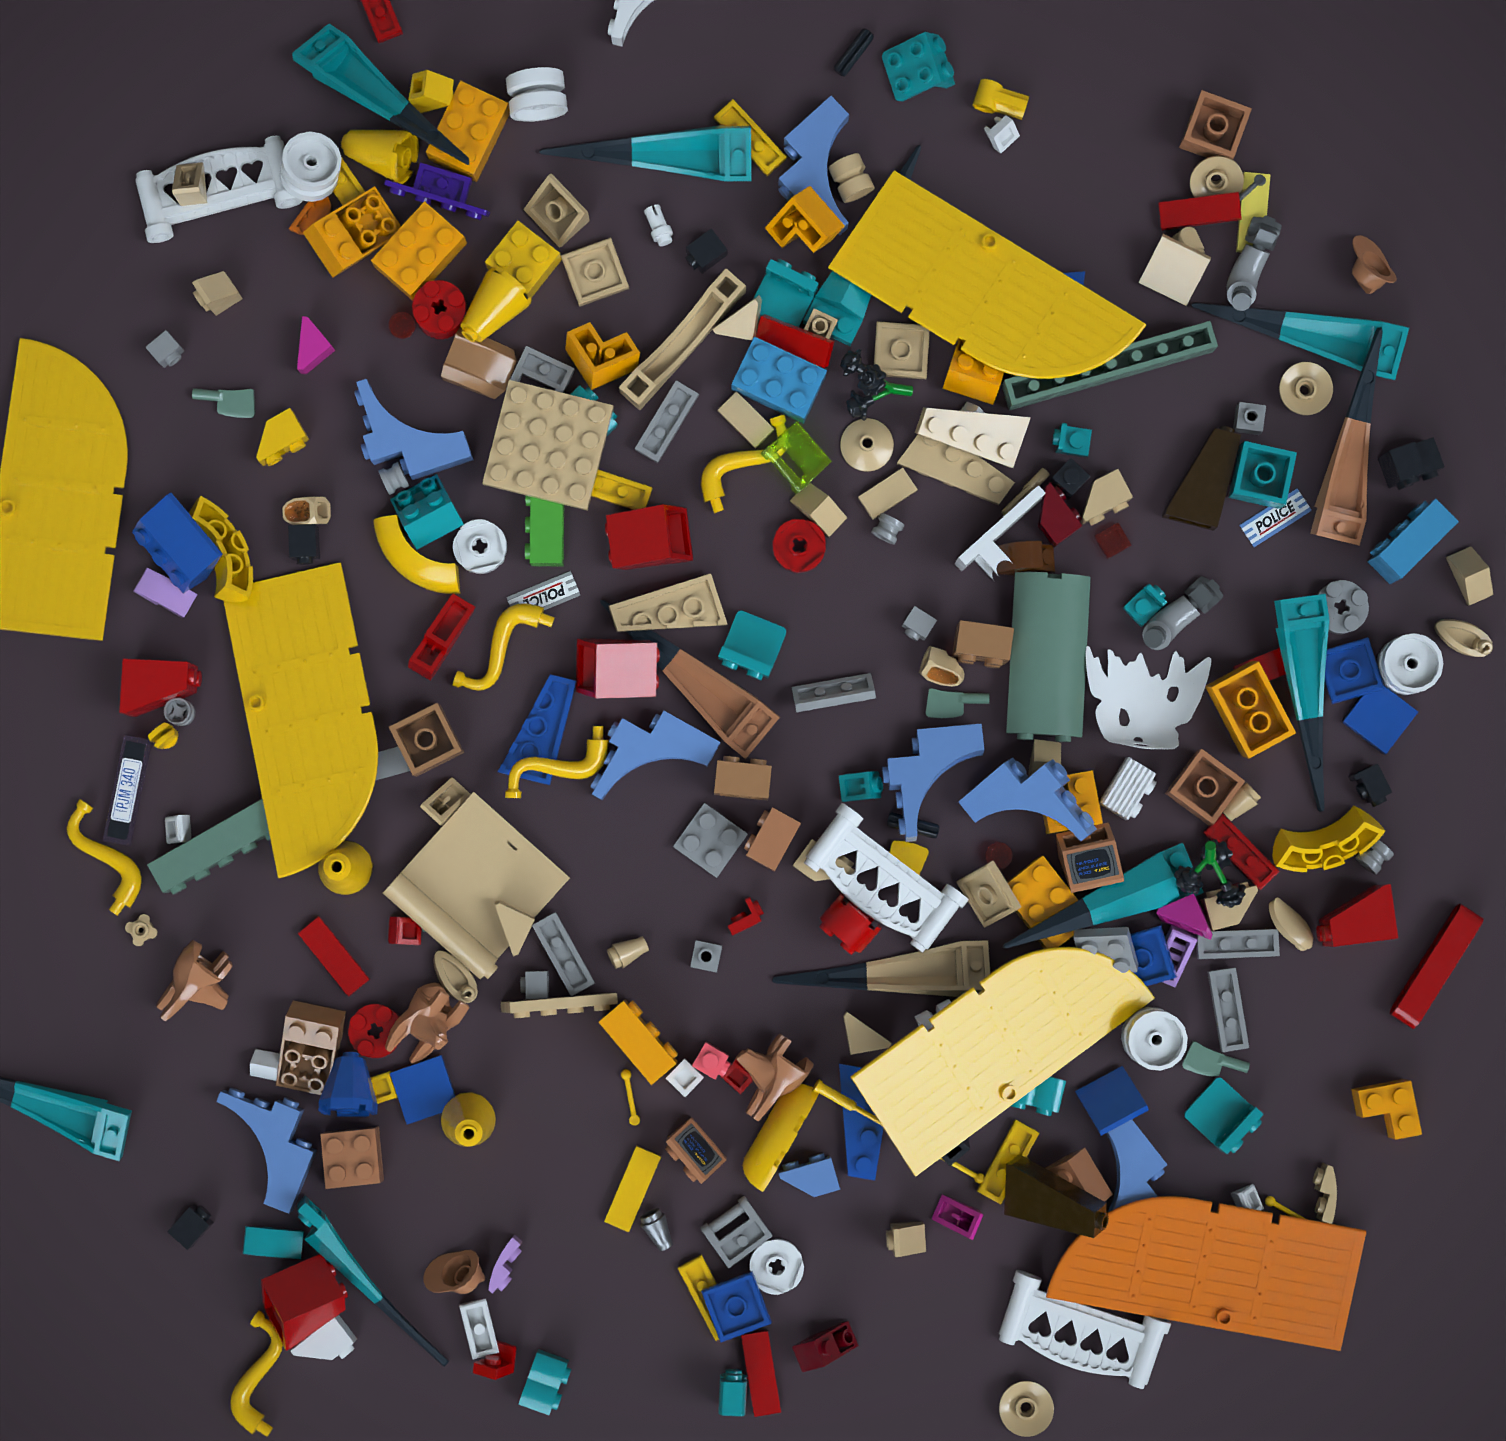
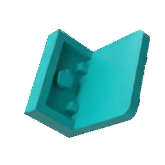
(918, 66)
(786, 292)
(752, 645)
(1223, 1116)

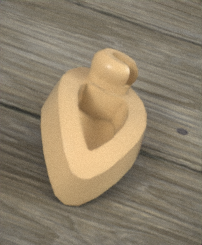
(1464, 637)
(1291, 924)
(455, 977)

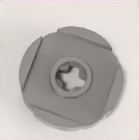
(1354, 599)

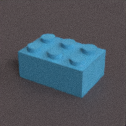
(778, 380)
(1411, 540)

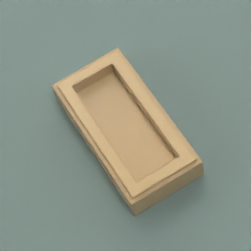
(745, 419)
(887, 493)

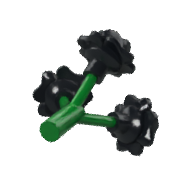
(871, 381)
(1215, 856)

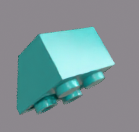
(426, 511)

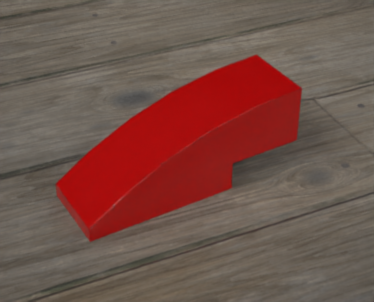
(441, 637)

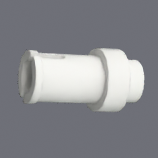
(660, 230)

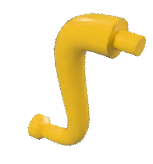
(717, 467)
(509, 618)
(582, 769)
(126, 867)
(240, 1397)

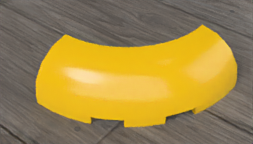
(409, 563)
(233, 569)
(1328, 846)
(777, 1135)

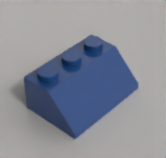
(177, 543)

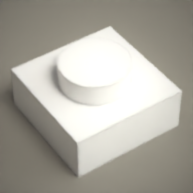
(684, 1077)

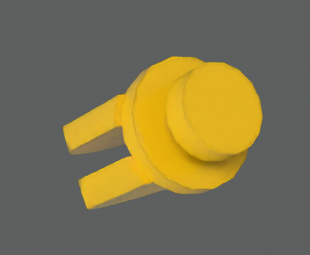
(164, 736)

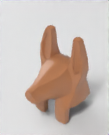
(195, 981)
(427, 1020)
(772, 1074)

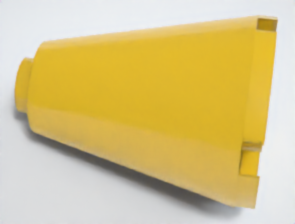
(383, 151)
(494, 304)
(355, 868)
(468, 1119)

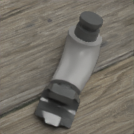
(1248, 267)
(1177, 615)

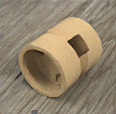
(852, 180)

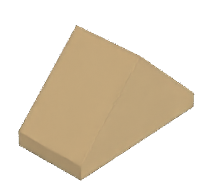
(190, 184)
(743, 322)
(819, 509)
(1471, 575)
(445, 801)
(515, 925)
(861, 1037)

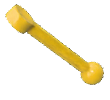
(626, 1075)
(1270, 1201)

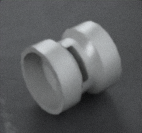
(175, 710)
(1374, 857)

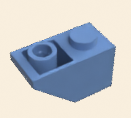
(813, 1177)

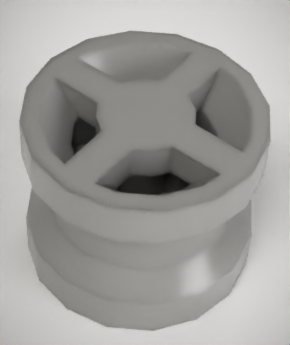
(393, 478)
(887, 528)

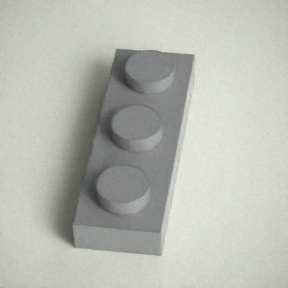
(666, 421)
(833, 692)
(1239, 944)
(563, 954)
(1228, 1009)

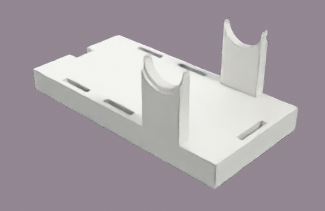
(984, 550)

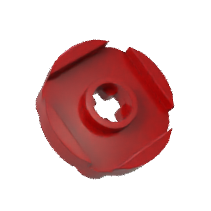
(814, 547)
(361, 1024)

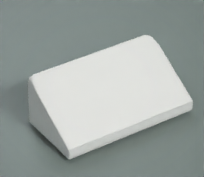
(479, 1328)

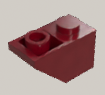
(1056, 518)
(825, 1346)

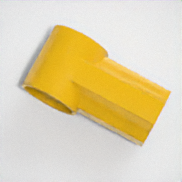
(993, 98)

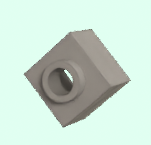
(165, 349)
(1241, 422)
(918, 624)
(699, 948)
(535, 984)

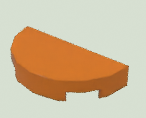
(310, 214)

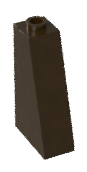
(1205, 485)
(1050, 1200)

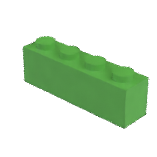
(546, 533)

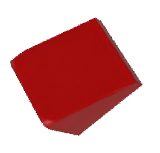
(404, 931)
(737, 1077)

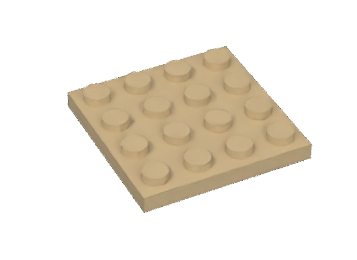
(548, 445)

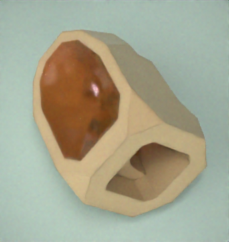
(307, 511)
(941, 668)

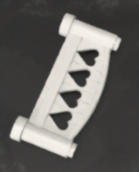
(163, 211)
(934, 907)
(1140, 1339)

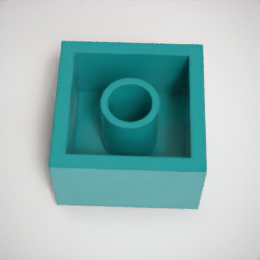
(1262, 475)

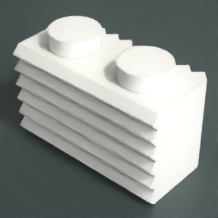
(1128, 788)

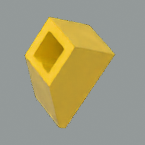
(430, 91)
(280, 436)

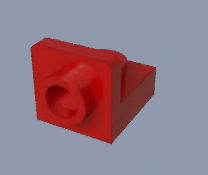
(742, 921)
(497, 1364)

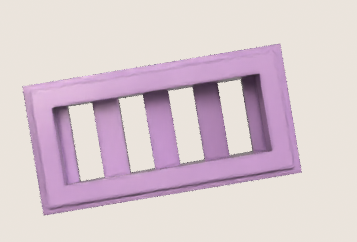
(1187, 950)

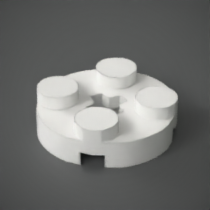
(488, 533)
(790, 1259)

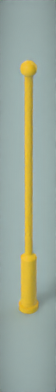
(851, 1105)

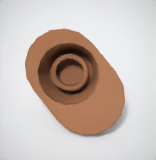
(1371, 266)
(454, 1272)

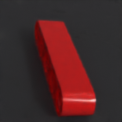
(1436, 966)

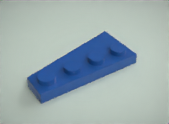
(543, 728)
(861, 1134)

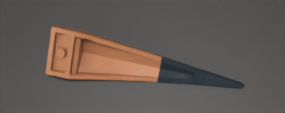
(1343, 493)
(729, 709)

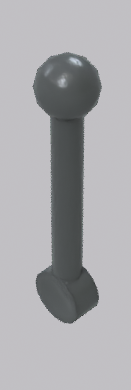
(1259, 180)

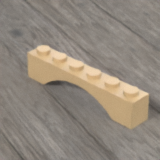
(668, 357)

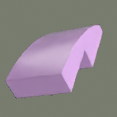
(161, 591)
(500, 1273)

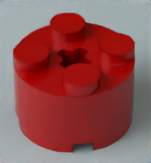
(432, 296)
(848, 925)

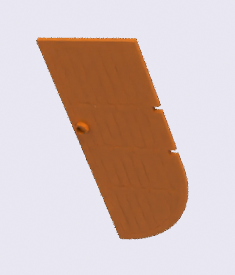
(1218, 1269)

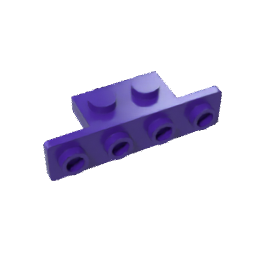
(441, 186)

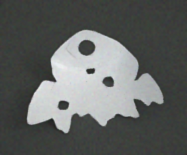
(1144, 699)

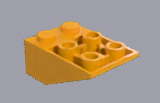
(352, 231)
(972, 377)

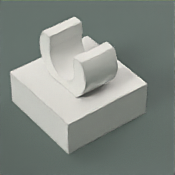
(1002, 134)

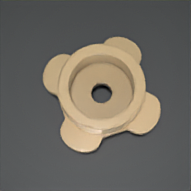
(142, 922)

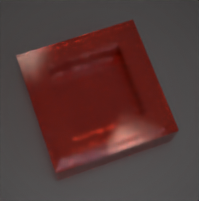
(1112, 540)

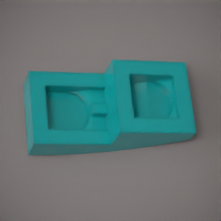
(273, 1242)

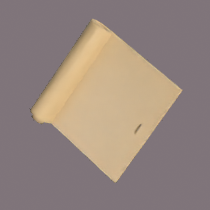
(463, 874)

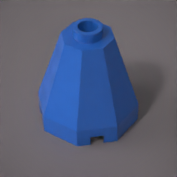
(349, 1088)

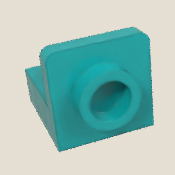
(1072, 440)
(1145, 604)
(860, 786)

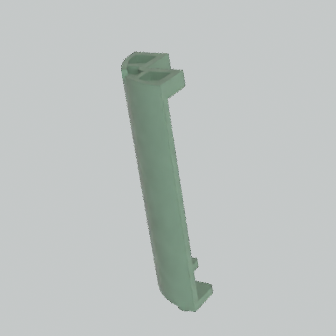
(1048, 655)

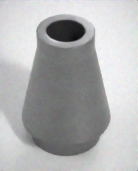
(656, 1227)

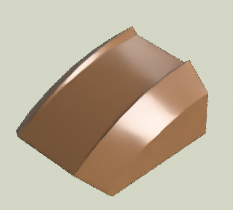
(479, 366)

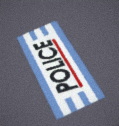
(1274, 520)

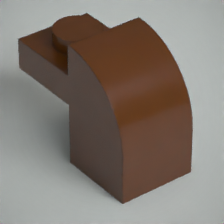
(1026, 557)

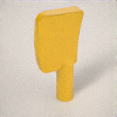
(909, 854)

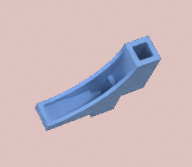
(811, 146)
(422, 451)
(668, 740)
(914, 775)
(1041, 792)
(275, 1127)
(1135, 1164)

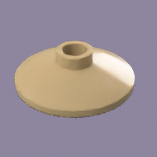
(1228, 169)
(1317, 382)
(866, 458)
(1036, 1418)

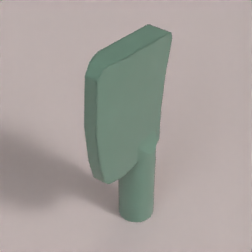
(230, 402)
(951, 704)
(1209, 1062)

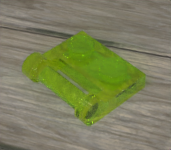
(803, 452)

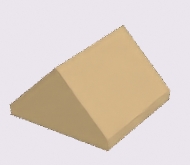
(556, 211)

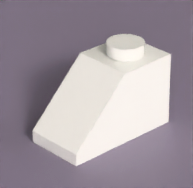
(327, 1342)

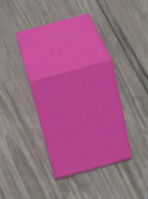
(312, 347)
(1186, 915)
(957, 1216)

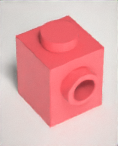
(711, 1061)

